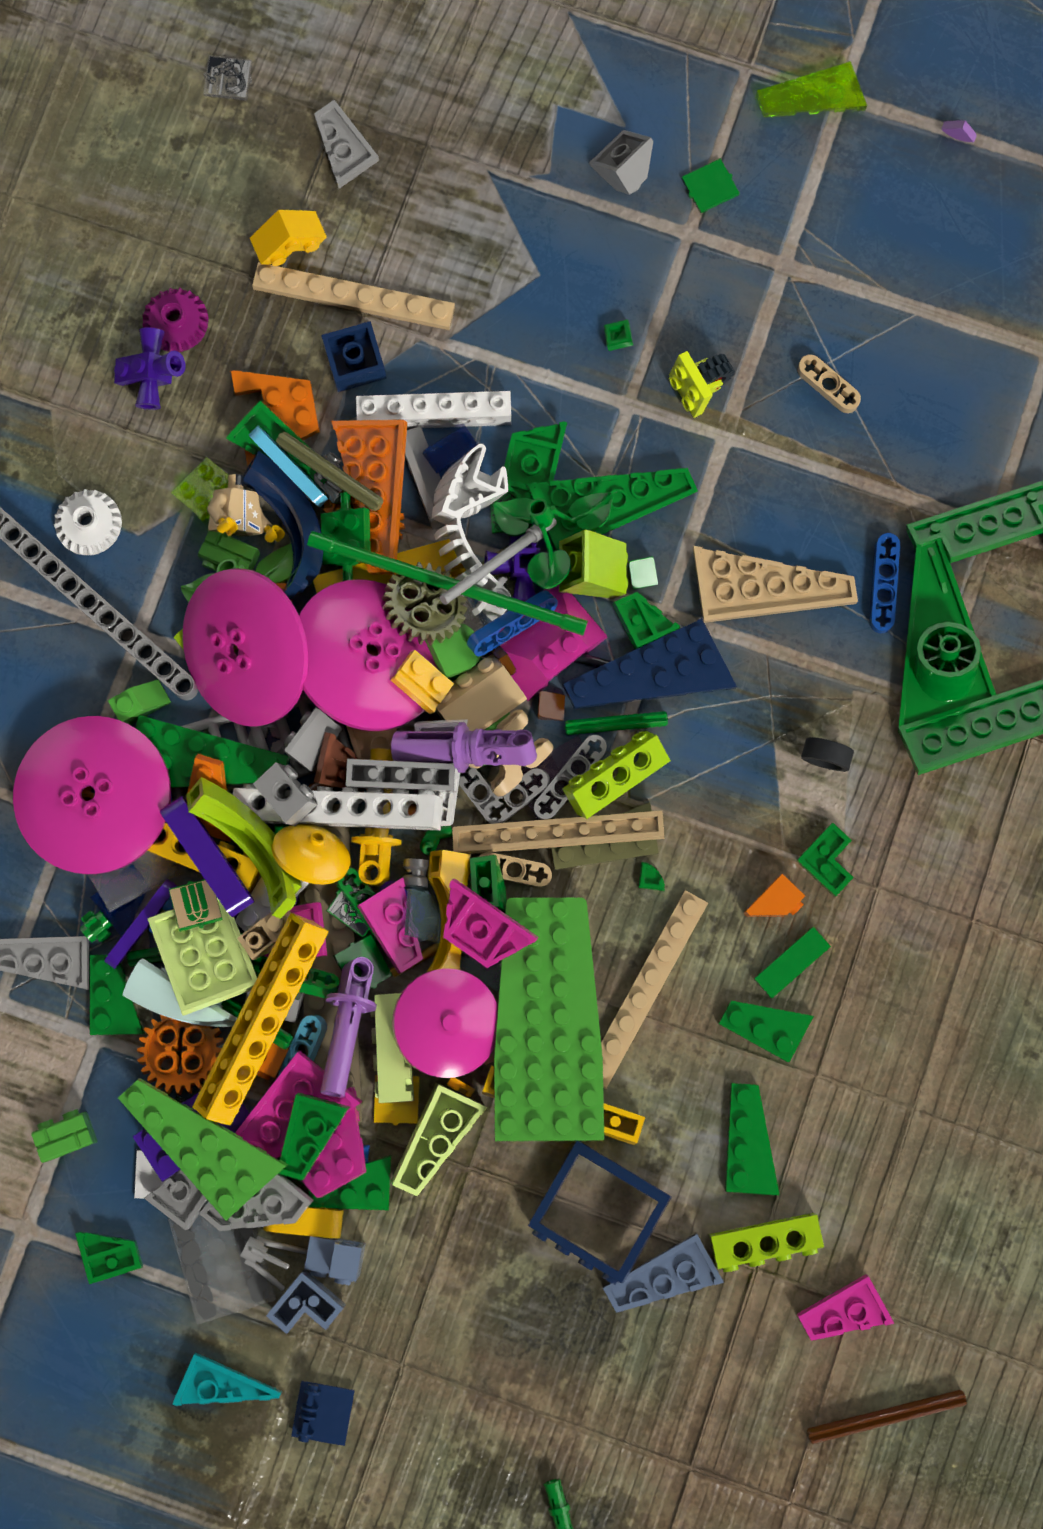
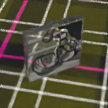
(227, 78)

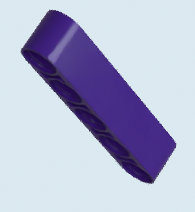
(207, 857)

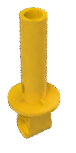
(376, 842)

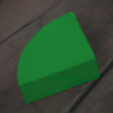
(650, 878)

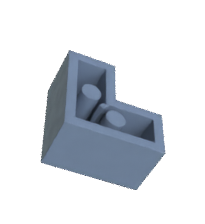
(335, 1256)
(306, 1296)

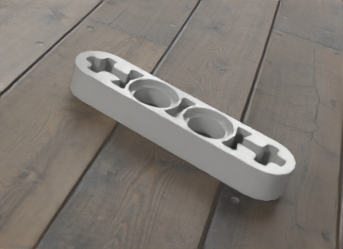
(566, 774)

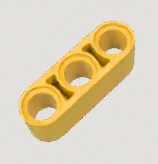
(313, 1222)

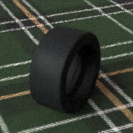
(827, 754)

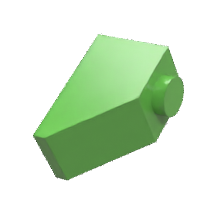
(139, 701)

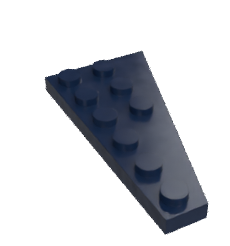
(661, 669)

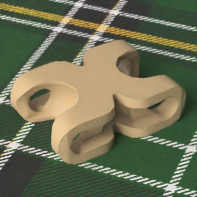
(511, 775)

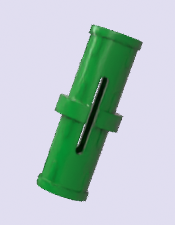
(558, 1507)

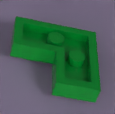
(821, 862)

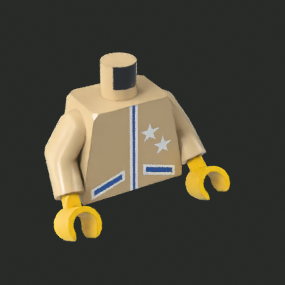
(239, 512)

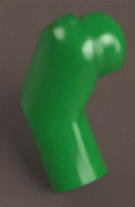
(432, 838)

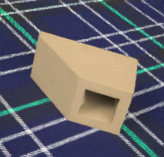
(263, 935)

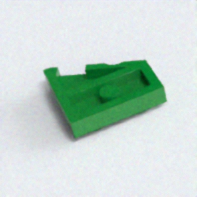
(107, 1256)

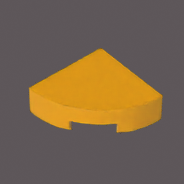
(461, 1087)

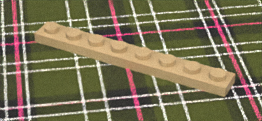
(354, 296)
(558, 832)
(649, 982)

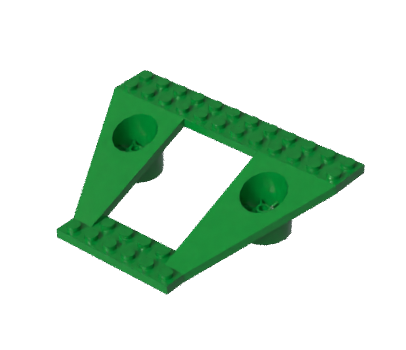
(958, 712)

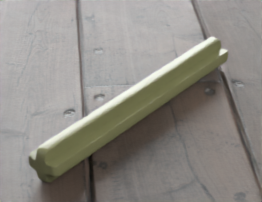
(329, 471)

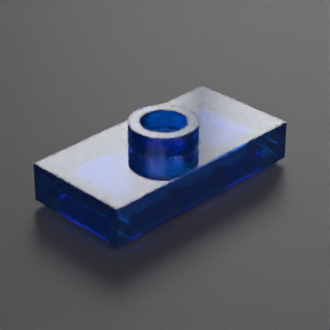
(449, 449)

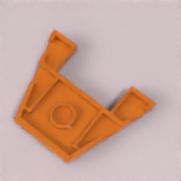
(287, 397)

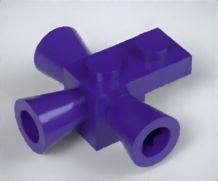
(149, 368)
(518, 569)

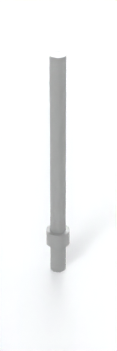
(533, 535)

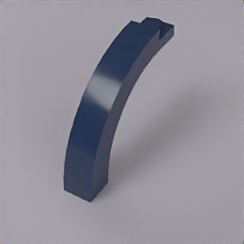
(296, 514)

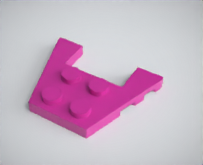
(340, 1159)

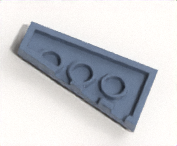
(671, 1273)

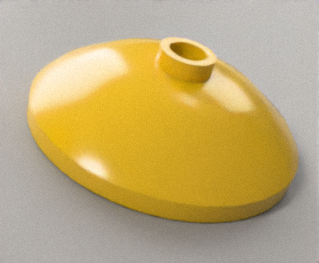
(311, 854)

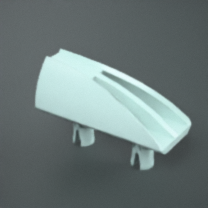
(153, 990)

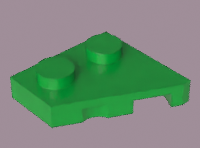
(641, 620)

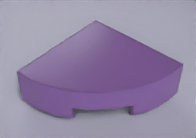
(959, 130)

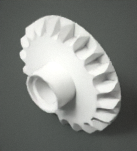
(96, 535)

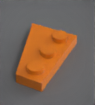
(213, 771)

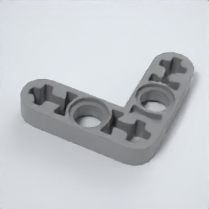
(491, 799)

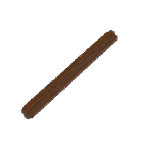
(886, 1416)

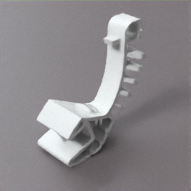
(457, 496)

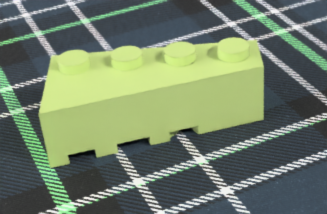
(393, 1070)
(437, 1133)

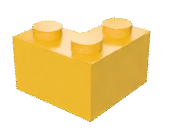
(286, 233)

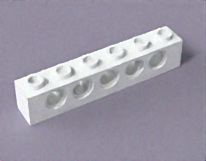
(438, 409)

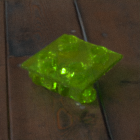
(199, 486)

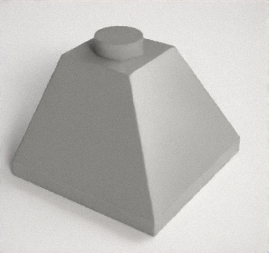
(625, 161)

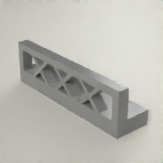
(422, 472)

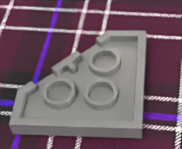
(274, 1204)

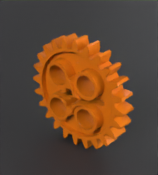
(156, 1052)

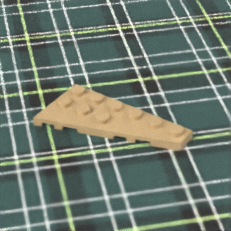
(753, 586)

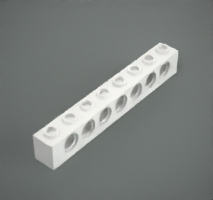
(425, 818)

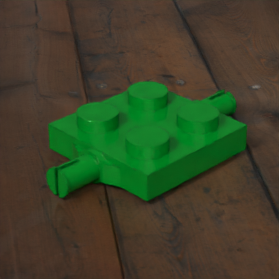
(347, 526)

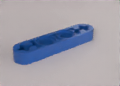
(887, 583)
(490, 637)

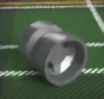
(415, 872)

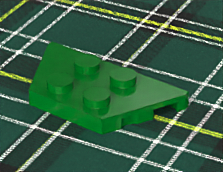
(533, 457)

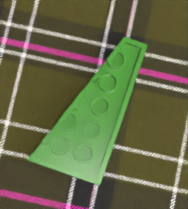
(210, 1155)

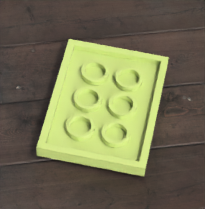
(203, 962)

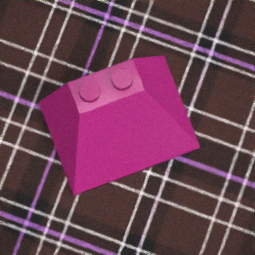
(547, 649)

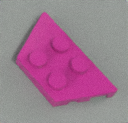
(482, 928)

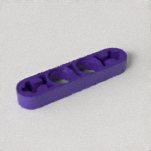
(139, 925)

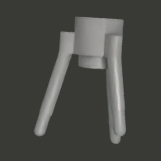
(256, 1251)

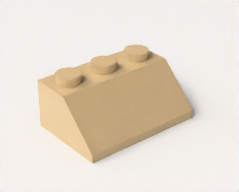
(481, 695)

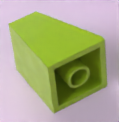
(596, 565)

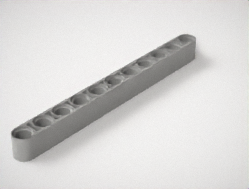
(99, 610)

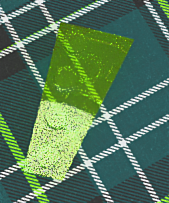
(816, 92)

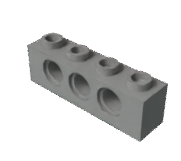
(400, 775)

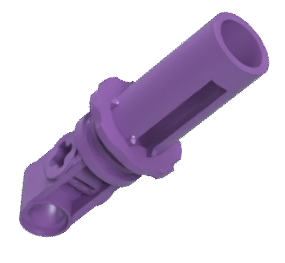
(465, 747)

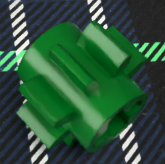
(95, 926)

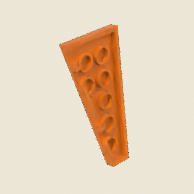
(376, 457)

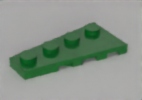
(273, 426)

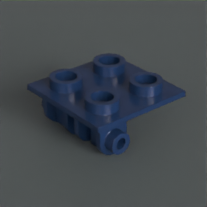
(322, 1413)

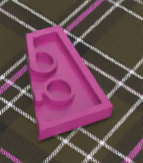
(387, 917)
(845, 1310)

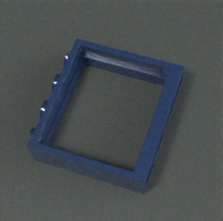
(566, 1246)

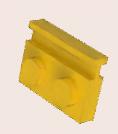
(422, 681)

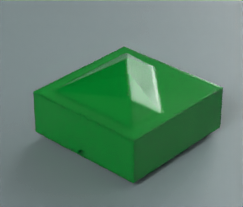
(618, 335)

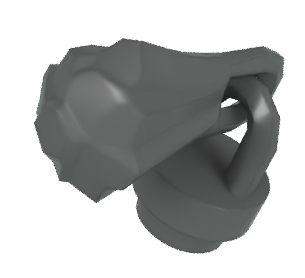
(330, 488)

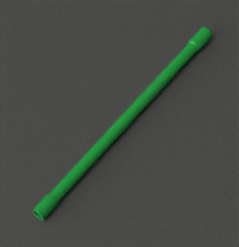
(331, 545)

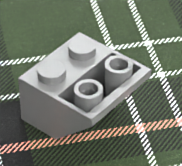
(307, 743)

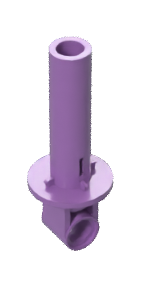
(351, 1002)

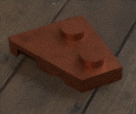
(333, 762)

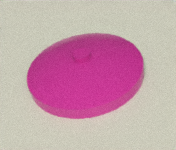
(445, 1023)

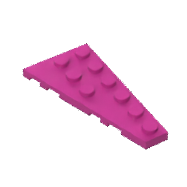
(270, 1118)

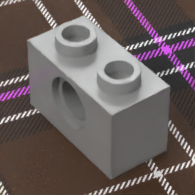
(272, 787)

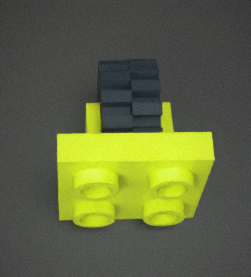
(699, 380)

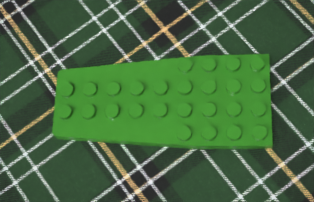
(549, 1029)

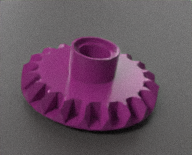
(187, 329)

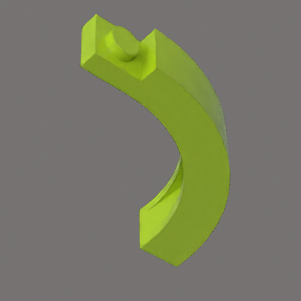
(250, 834)

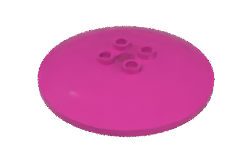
(271, 643)
(341, 673)
(127, 803)

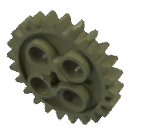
(434, 622)

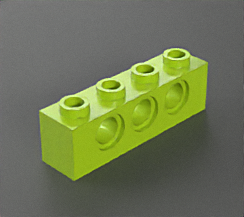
(651, 758)
(724, 1241)

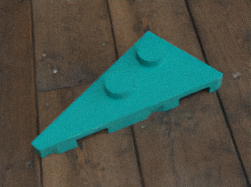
(213, 1382)

